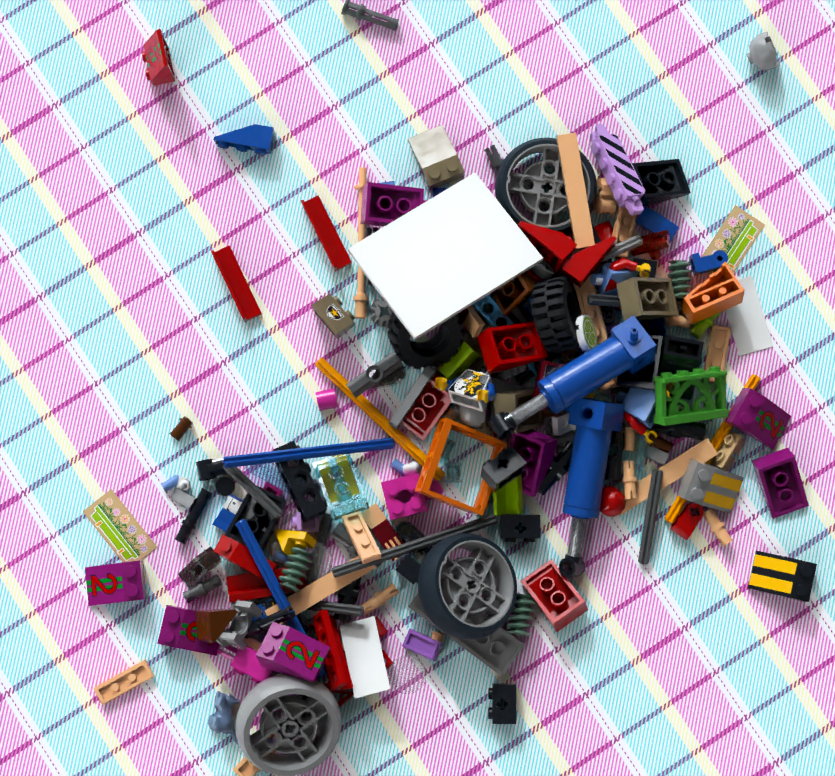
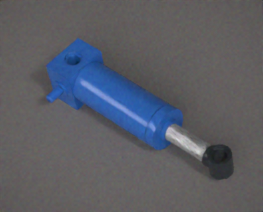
(625, 350)
(587, 471)

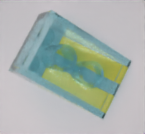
(340, 485)

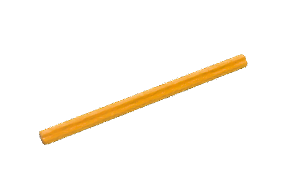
(376, 416)
(717, 441)

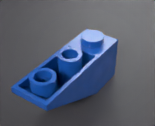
(253, 137)

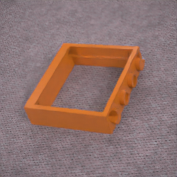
(433, 457)

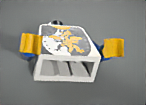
(469, 389)

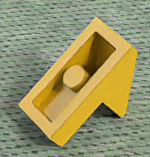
(290, 539)

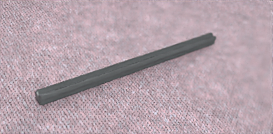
(415, 545)

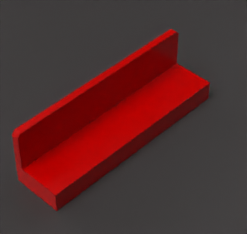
(326, 233)
(236, 283)
(249, 586)
(335, 661)

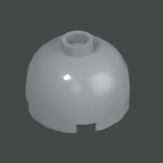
(763, 52)
(469, 417)

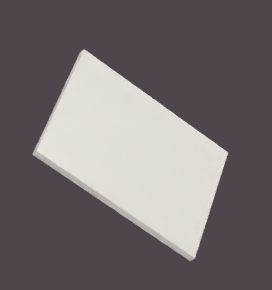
(445, 255)

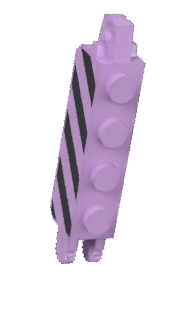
(617, 169)

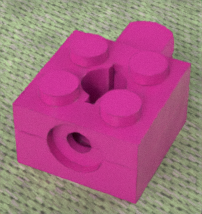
(403, 499)
(246, 663)

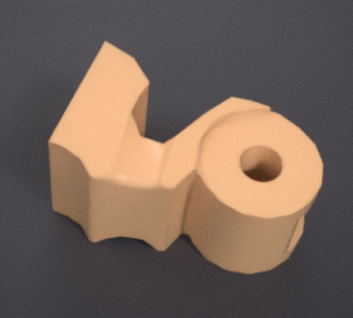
(605, 199)

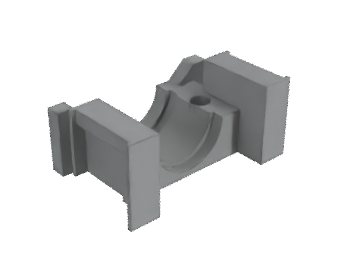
(239, 624)

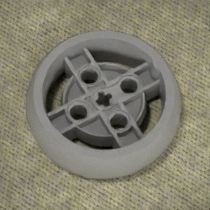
(298, 755)

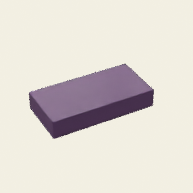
(422, 644)

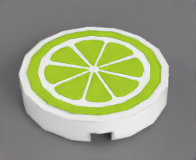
(586, 334)

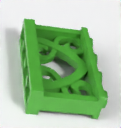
(710, 410)

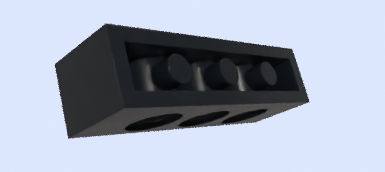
(308, 510)

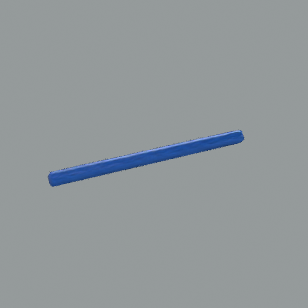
(308, 452)
(269, 576)

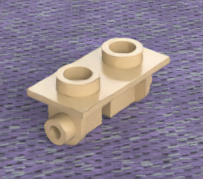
(732, 444)

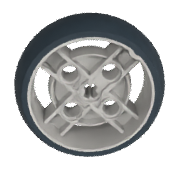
(512, 183)
(442, 592)

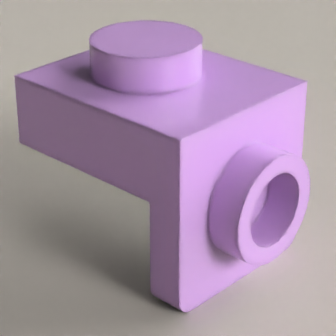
(310, 526)

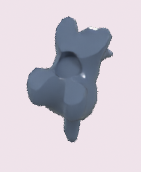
(222, 719)

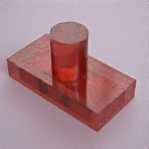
(653, 244)

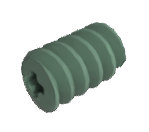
(680, 278)
(295, 569)
(521, 615)

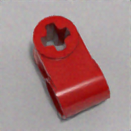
(685, 523)

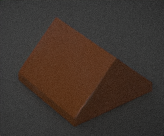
(513, 292)
(212, 623)

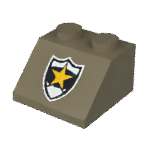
(333, 315)

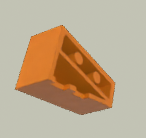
(713, 296)

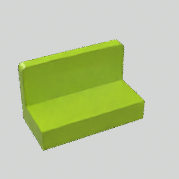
(459, 362)
(509, 498)

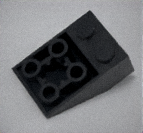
(677, 355)

